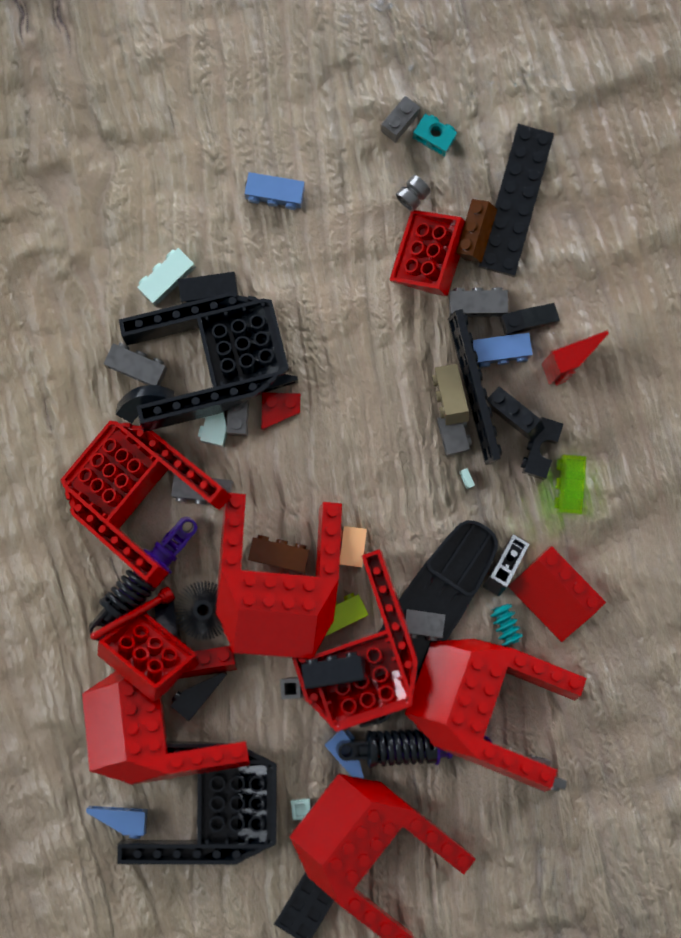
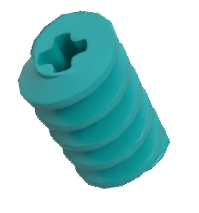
(506, 625)

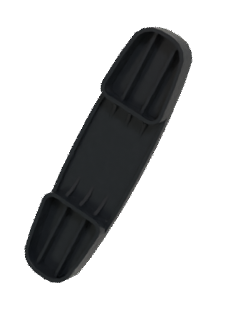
(449, 580)

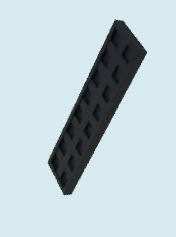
(517, 199)
(476, 393)
(304, 909)

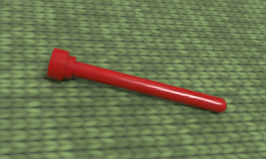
(165, 596)

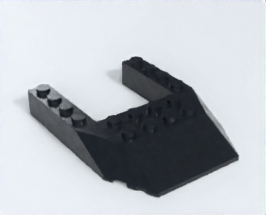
(239, 347)
(232, 817)

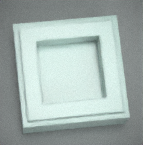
(467, 479)
(300, 808)

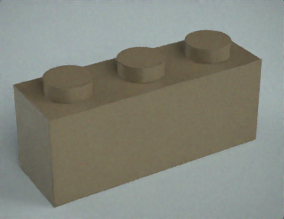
(450, 394)

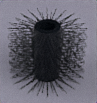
(195, 619)

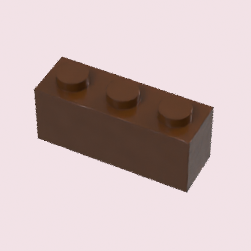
(476, 230)
(279, 553)

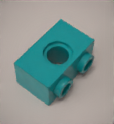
(438, 144)

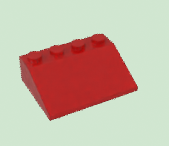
(428, 252)
(563, 362)
(556, 594)
(146, 655)

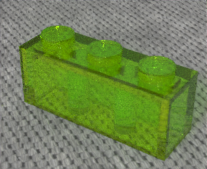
(570, 484)

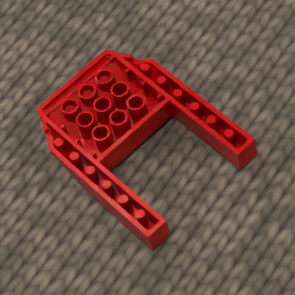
(116, 478)
(275, 610)
(387, 658)
(459, 694)
(129, 730)
(350, 832)

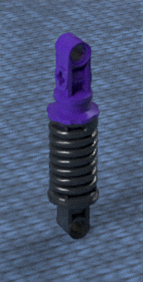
(135, 588)
(394, 747)

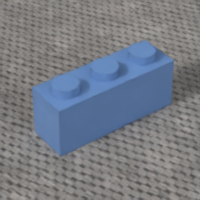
(274, 191)
(503, 349)

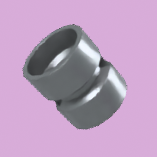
(411, 195)

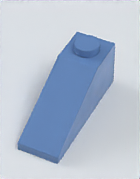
(352, 767)
(124, 820)

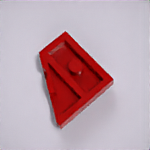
(279, 407)

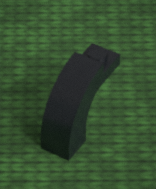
(141, 395)

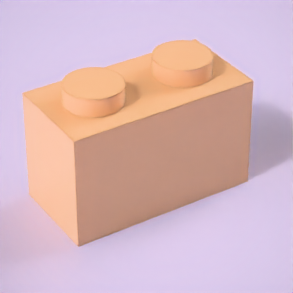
(352, 546)

